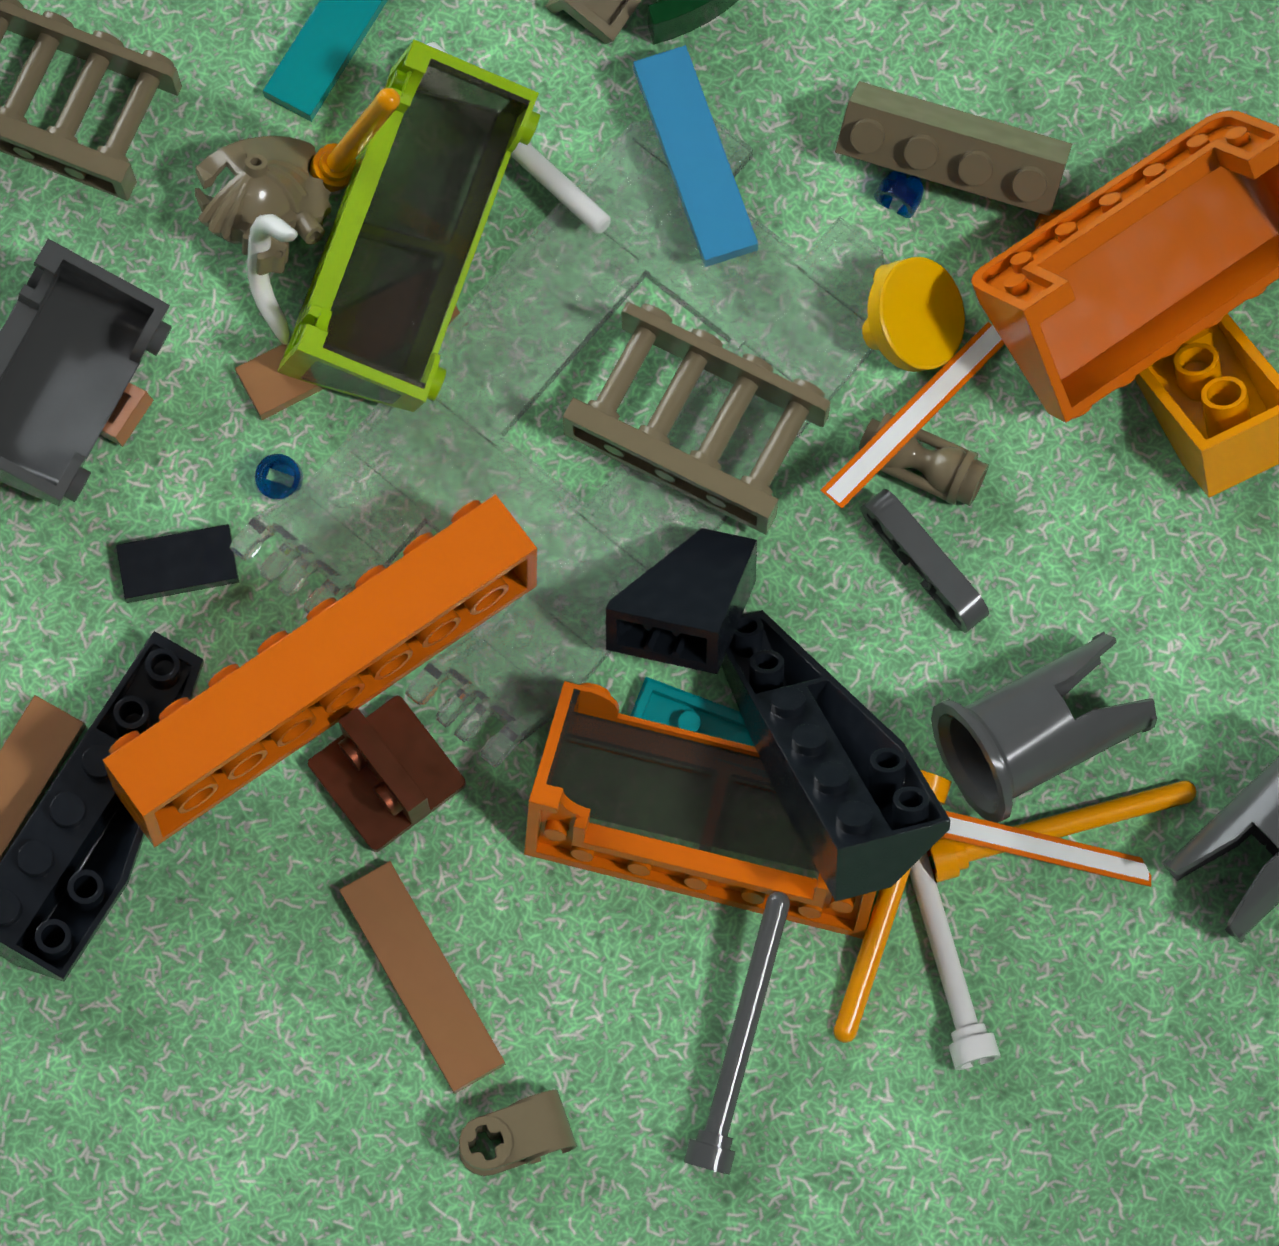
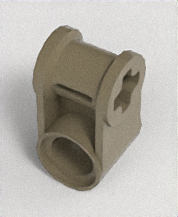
(526, 1132)

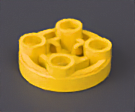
(914, 314)

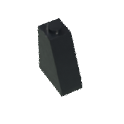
(686, 603)

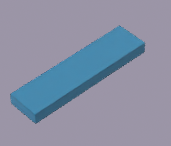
(695, 156)

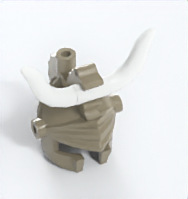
(264, 209)

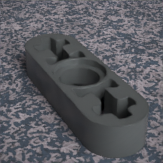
(915, 546)

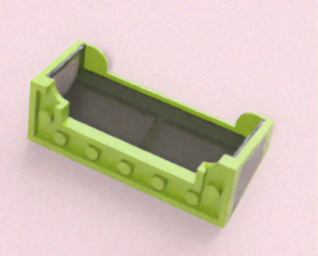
(409, 231)

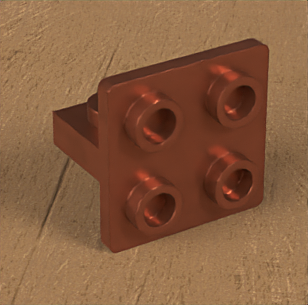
(385, 772)

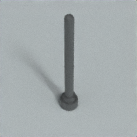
(713, 1145)

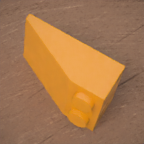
(1217, 406)

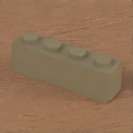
(953, 148)

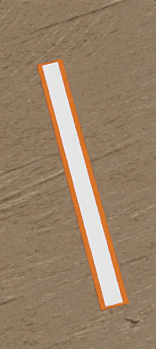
(913, 415)
(1047, 848)

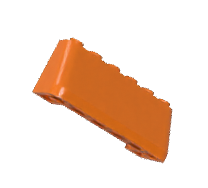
(1140, 263)

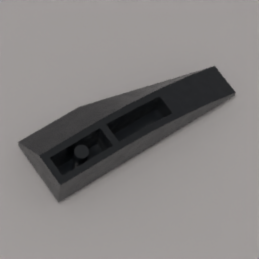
(832, 763)
(81, 837)

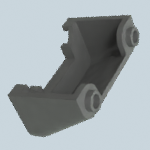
(66, 368)

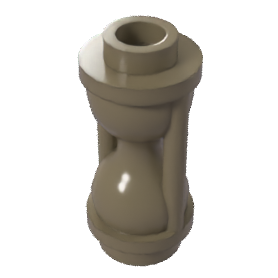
(948, 471)

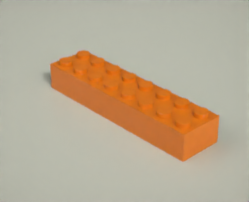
(322, 669)

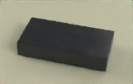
(177, 563)

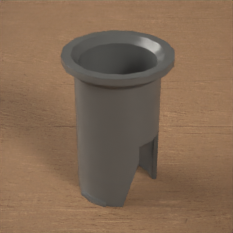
(1028, 733)
(1250, 812)

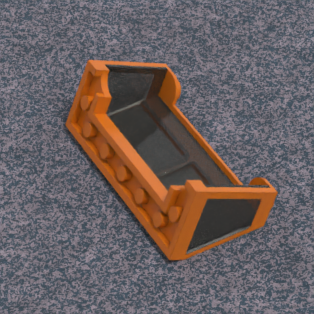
(672, 814)

